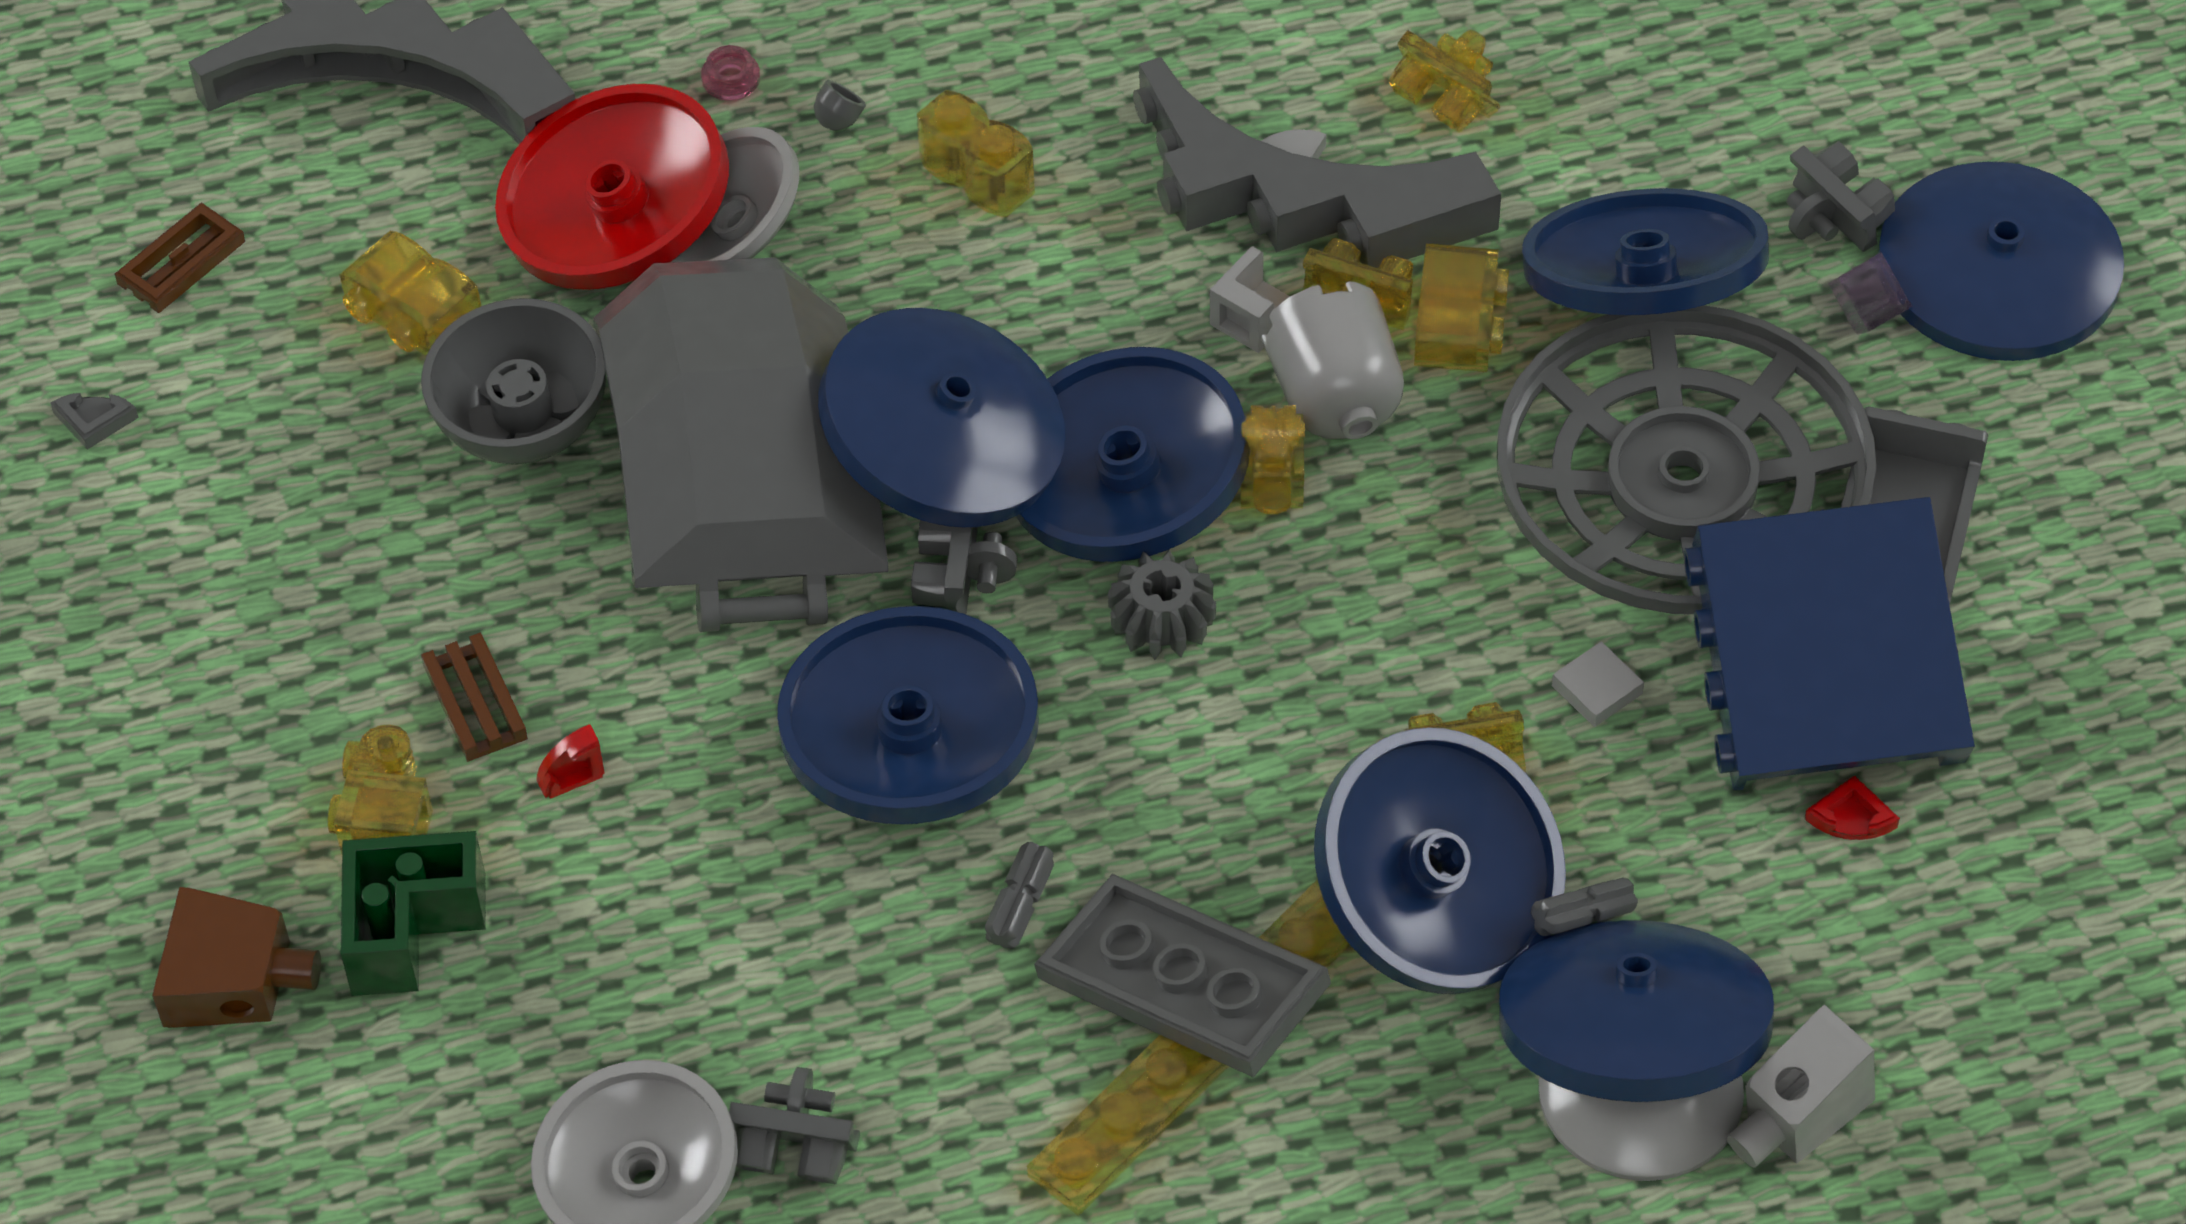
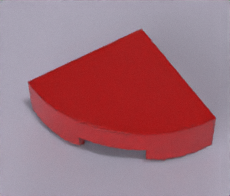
(571, 763)
(1852, 811)

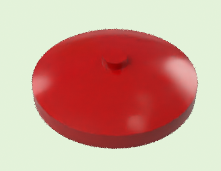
(612, 186)

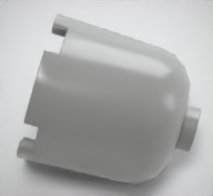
(1336, 360)

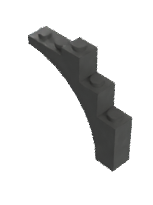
(403, 43)
(1296, 198)

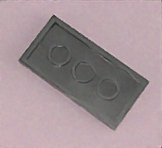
(1183, 974)

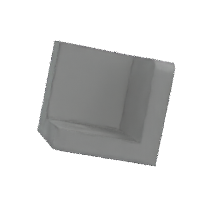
(1244, 301)

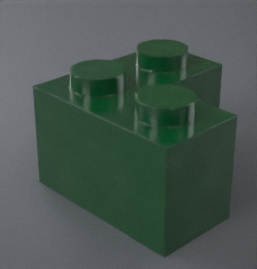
(404, 890)

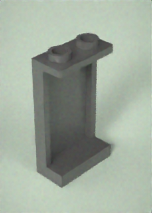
(1927, 460)

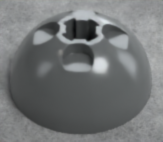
(515, 380)

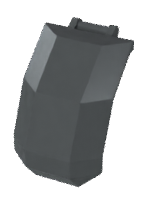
(726, 438)

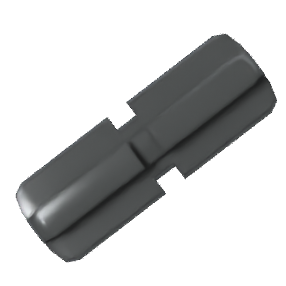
(1014, 903)
(1584, 906)

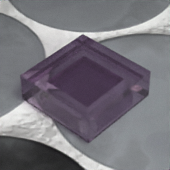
(1870, 294)

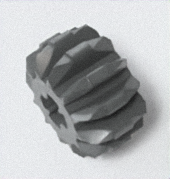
(1162, 604)

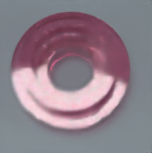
(726, 61)

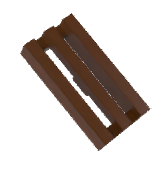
(186, 263)
(457, 658)

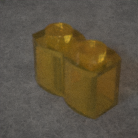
(976, 153)
(407, 291)
(1458, 308)

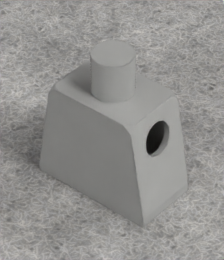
(1806, 1091)

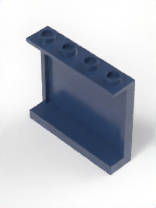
(1829, 641)

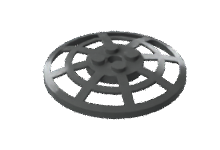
(1671, 438)

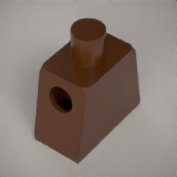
(227, 962)

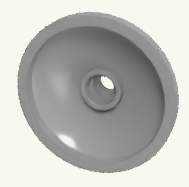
(756, 198)
(631, 1122)
(1643, 1137)

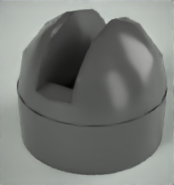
(837, 106)

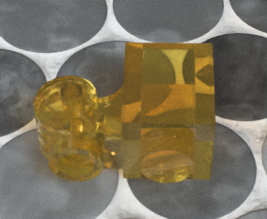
(1276, 459)
(380, 789)

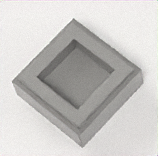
(1597, 684)

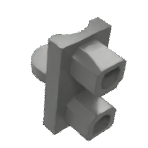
(1828, 205)
(949, 583)
(823, 1137)

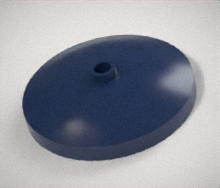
(1645, 251)
(2003, 260)
(941, 417)
(1144, 455)
(908, 715)
(1436, 859)
(1636, 1011)

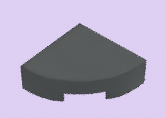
(93, 417)

